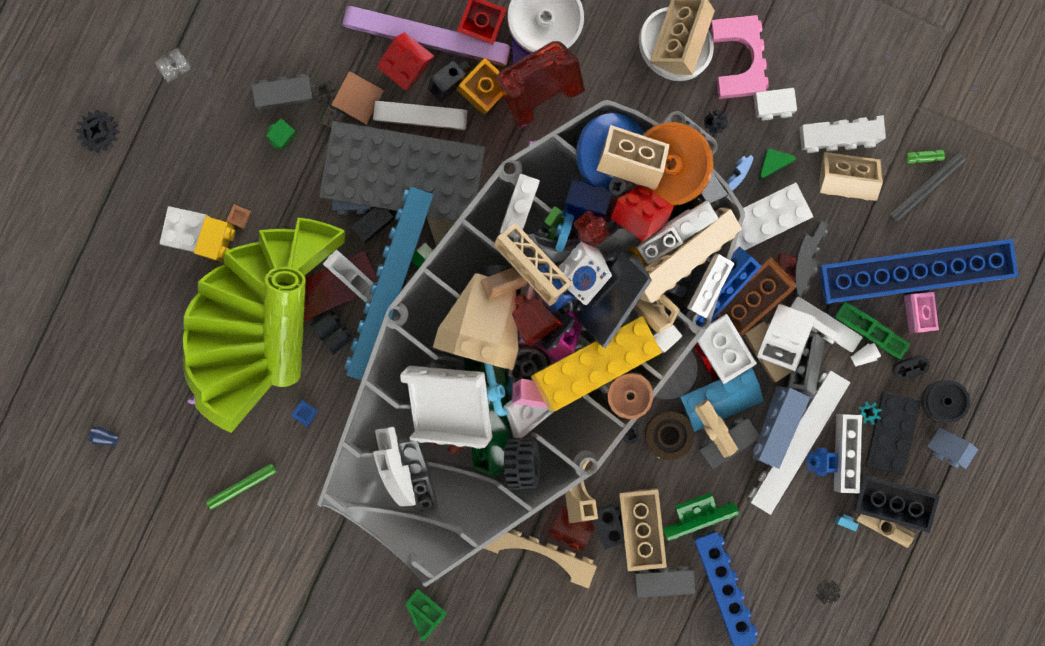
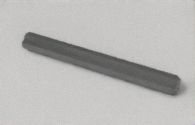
(927, 187)

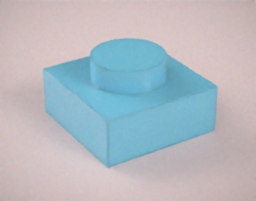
(846, 521)

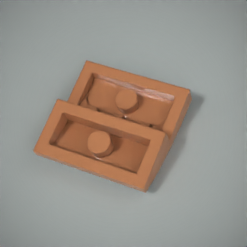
(357, 97)

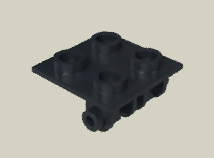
(552, 339)

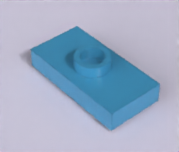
(563, 232)

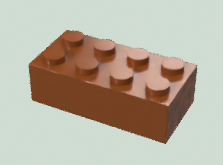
(758, 296)

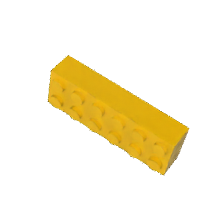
(595, 365)

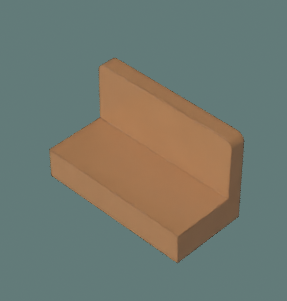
(503, 283)

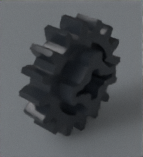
(99, 124)

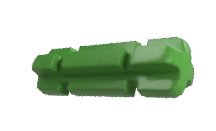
(925, 156)

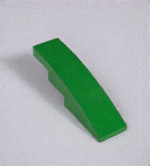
(872, 330)

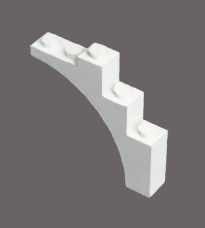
(352, 277)

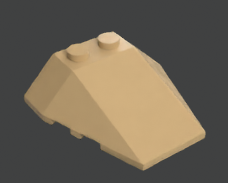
(481, 327)

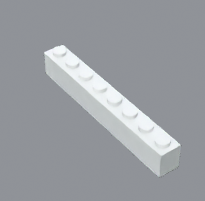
(817, 412)

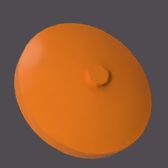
(687, 162)

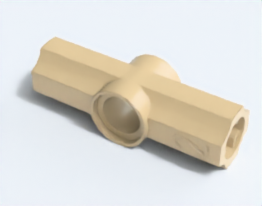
(715, 428)
(895, 531)

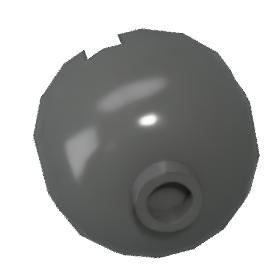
(528, 362)

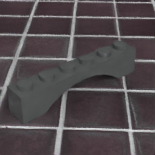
(618, 235)

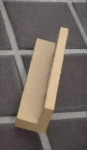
(527, 269)
(655, 314)

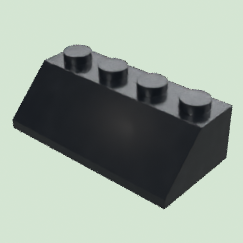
(896, 503)

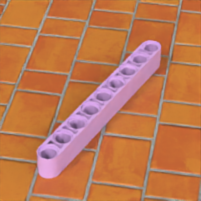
(425, 35)

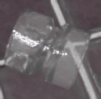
(167, 69)

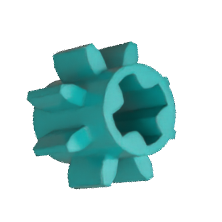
(868, 407)

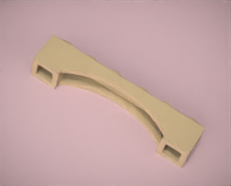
(579, 569)

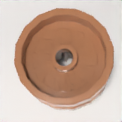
(636, 406)

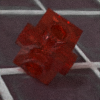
(591, 228)

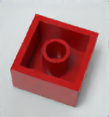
(405, 61)
(642, 212)

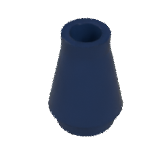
(100, 436)

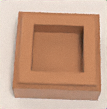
(239, 216)

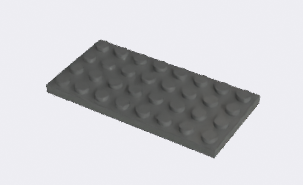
(378, 164)

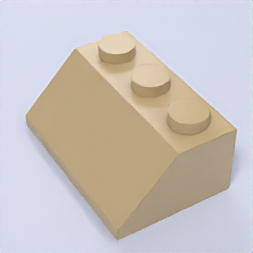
(633, 157)
(850, 176)

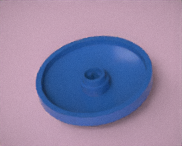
(592, 142)

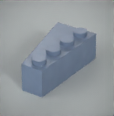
(780, 425)

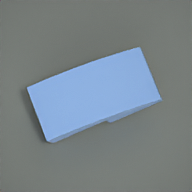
(742, 169)

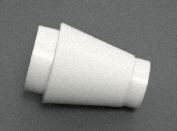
(866, 355)

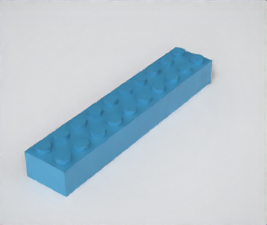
(390, 276)

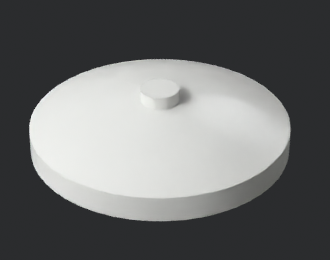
(543, 21)
(648, 38)

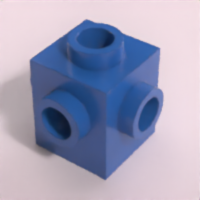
(822, 461)

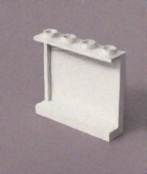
(448, 406)

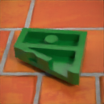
(425, 613)

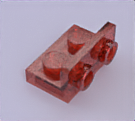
(574, 534)

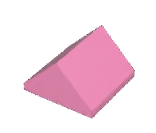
(921, 312)

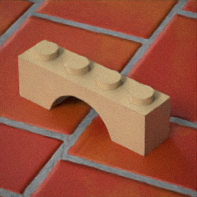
(580, 504)

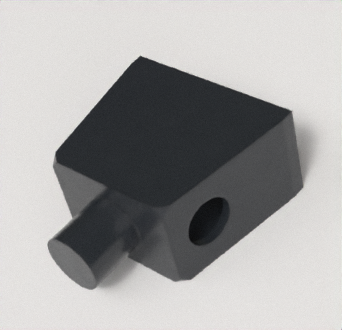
(448, 79)

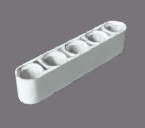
(420, 115)

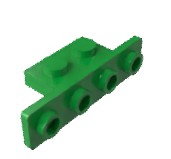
(699, 514)

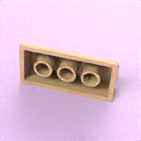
(682, 36)
(643, 529)

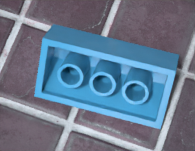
(725, 398)

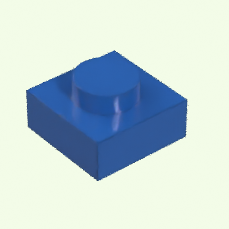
(304, 413)

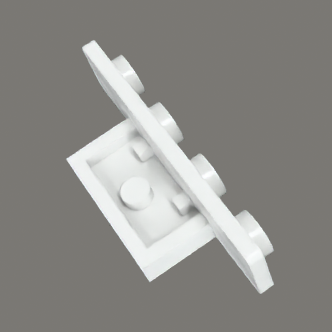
(828, 326)

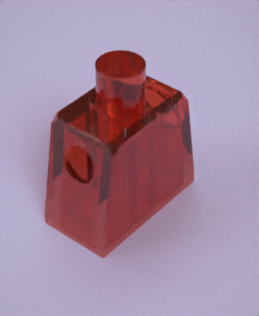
(533, 319)

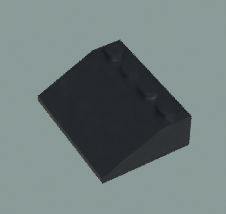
(616, 298)

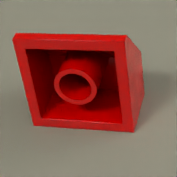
(482, 20)

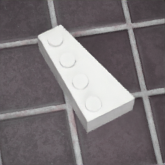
(842, 134)

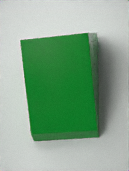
(773, 162)

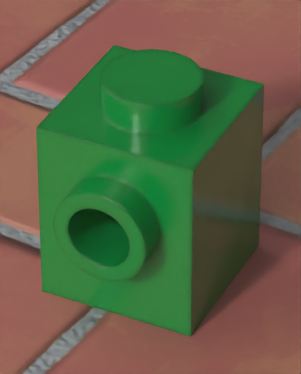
(280, 134)

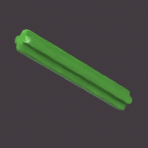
(241, 486)

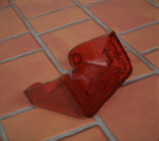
(539, 78)

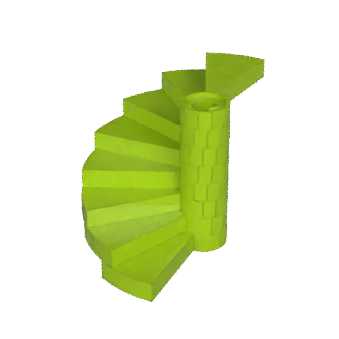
(250, 319)

